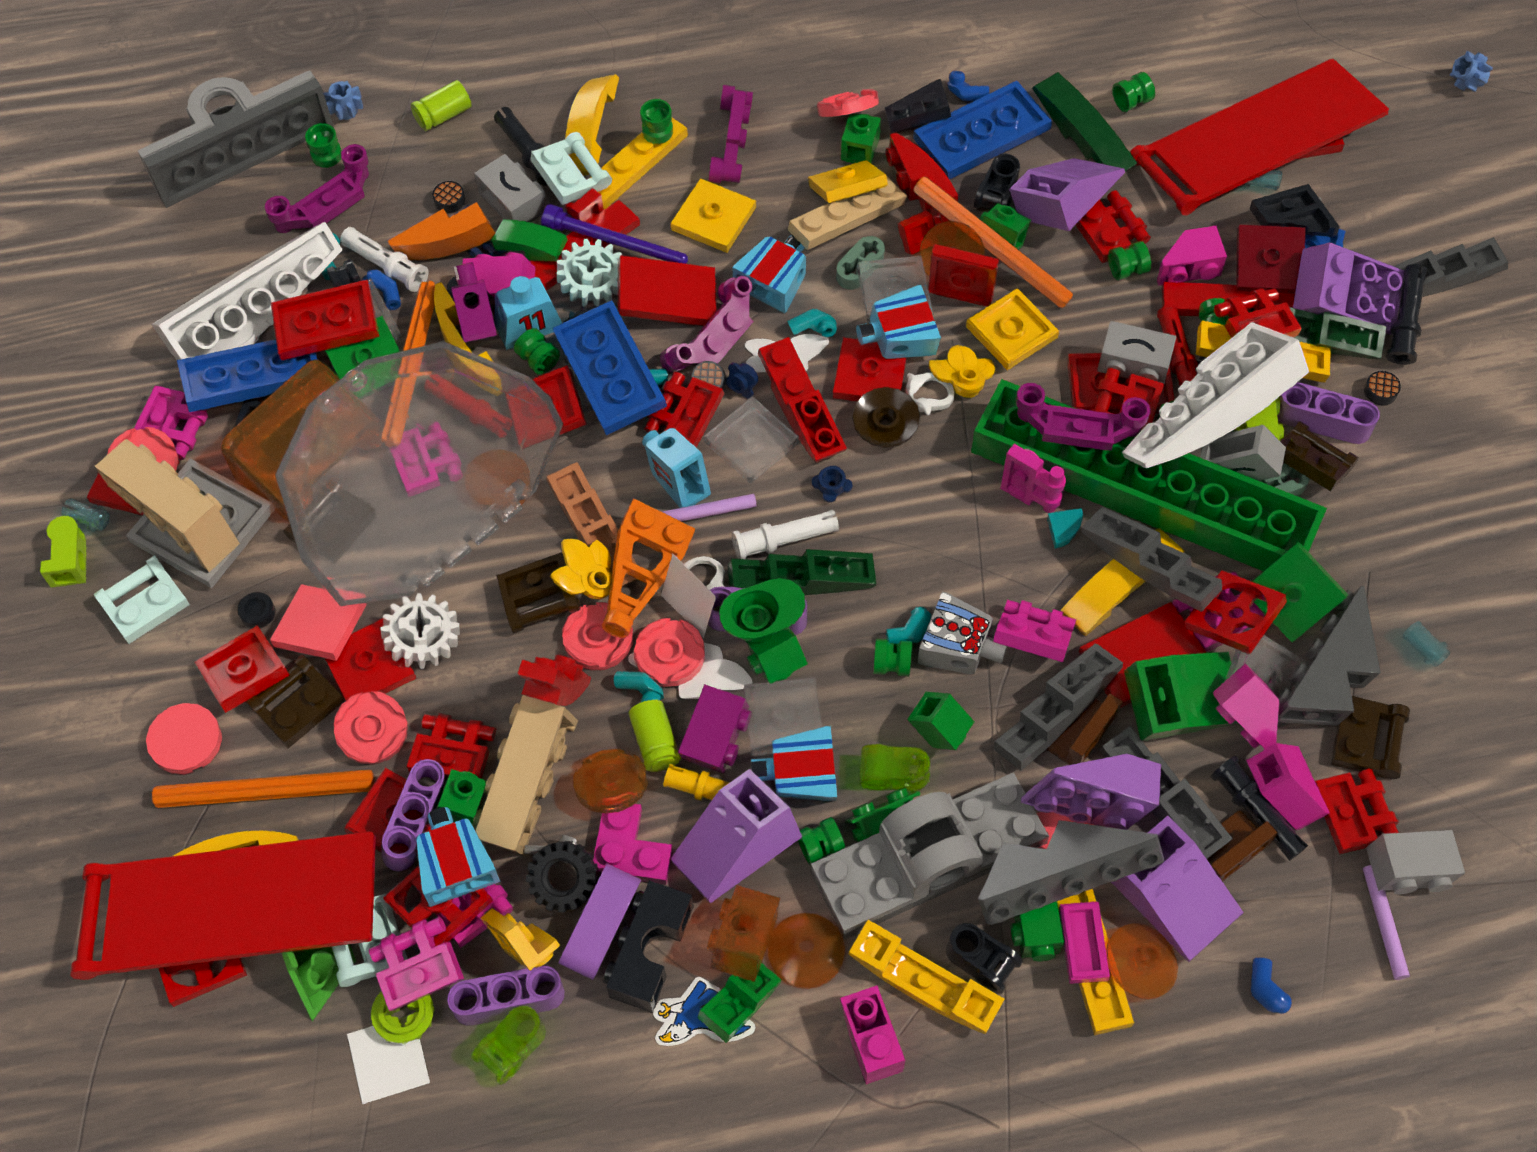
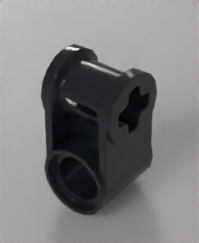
(997, 182)
(984, 958)

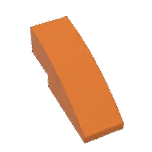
(444, 235)

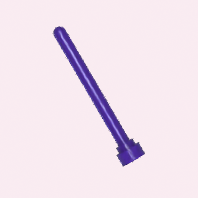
(556, 219)

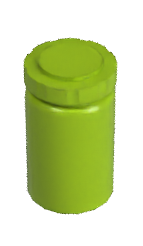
(441, 105)
(654, 735)

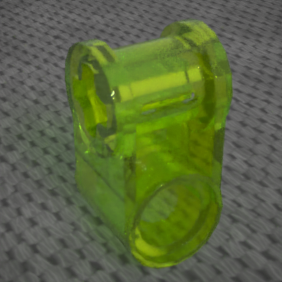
(889, 768)
(508, 1045)

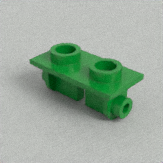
(870, 818)

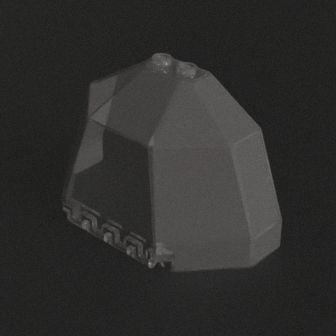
(411, 467)

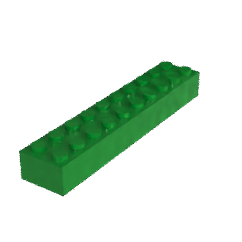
(1178, 496)

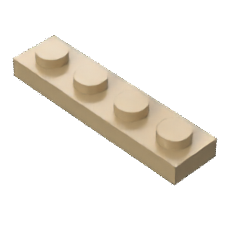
(844, 215)

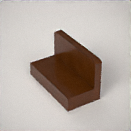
(1086, 731)
(1245, 844)

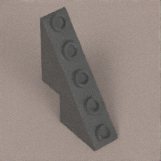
(1335, 663)
(1074, 862)

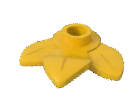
(963, 371)
(582, 566)

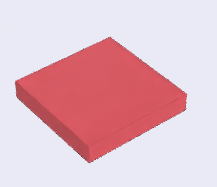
(316, 624)

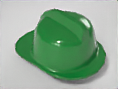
(762, 609)

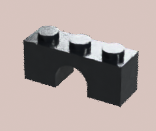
(658, 914)

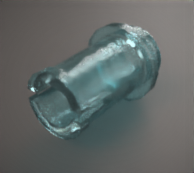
(1269, 180)
(93, 517)
(1427, 644)

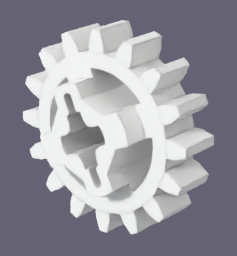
(402, 629)

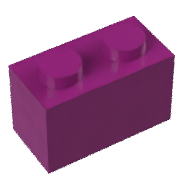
(715, 729)

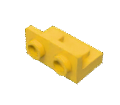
(525, 944)

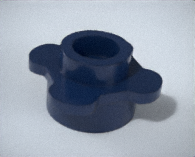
(742, 379)
(835, 475)

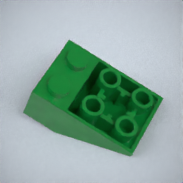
(1176, 693)

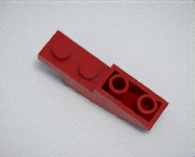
(913, 164)
(800, 401)
(554, 680)

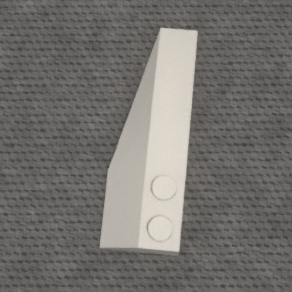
(240, 306)
(1224, 394)

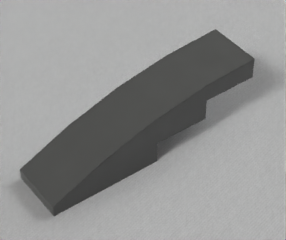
(1458, 266)
(1144, 554)
(1059, 707)
(1176, 797)

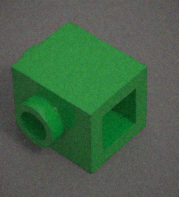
(860, 138)
(1007, 224)
(776, 656)
(941, 720)
(462, 794)
(1038, 933)

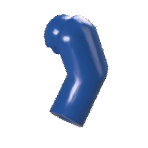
(963, 90)
(387, 287)
(1265, 990)

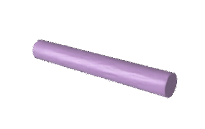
(713, 508)
(1387, 927)

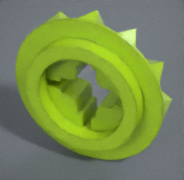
(391, 1027)

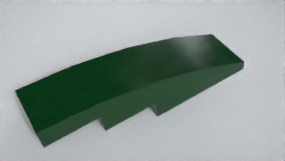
(1082, 122)
(1340, 334)
(813, 571)

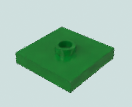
(351, 355)
(1307, 588)

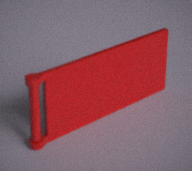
(1260, 134)
(229, 904)

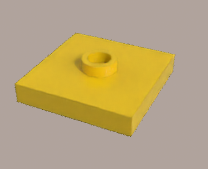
(848, 181)
(713, 215)
(1012, 329)

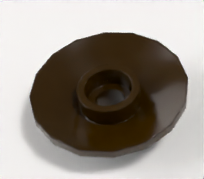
(887, 405)

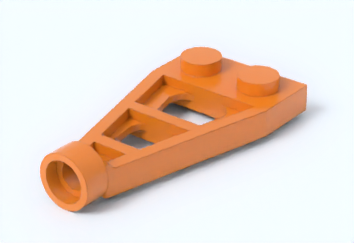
(657, 532)

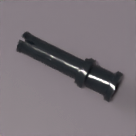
(520, 138)
(1406, 328)
(1247, 794)

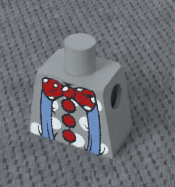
(958, 637)

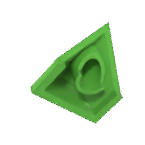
(314, 975)

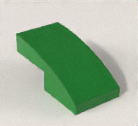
(535, 240)
(738, 1003)

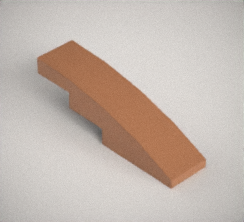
(585, 510)

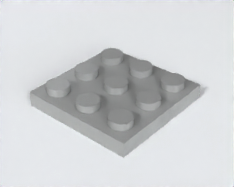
(241, 509)

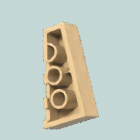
(169, 502)
(523, 773)

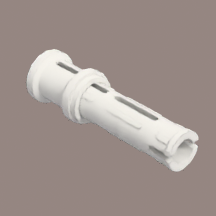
(394, 263)
(769, 537)

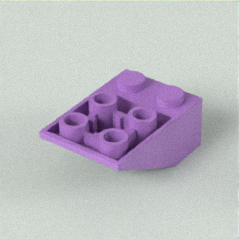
(1062, 191)
(1348, 285)
(1100, 791)
(735, 836)
(1181, 894)

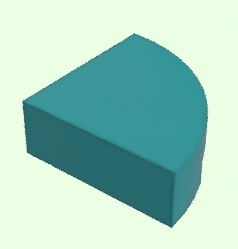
(1064, 526)

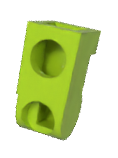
(67, 553)

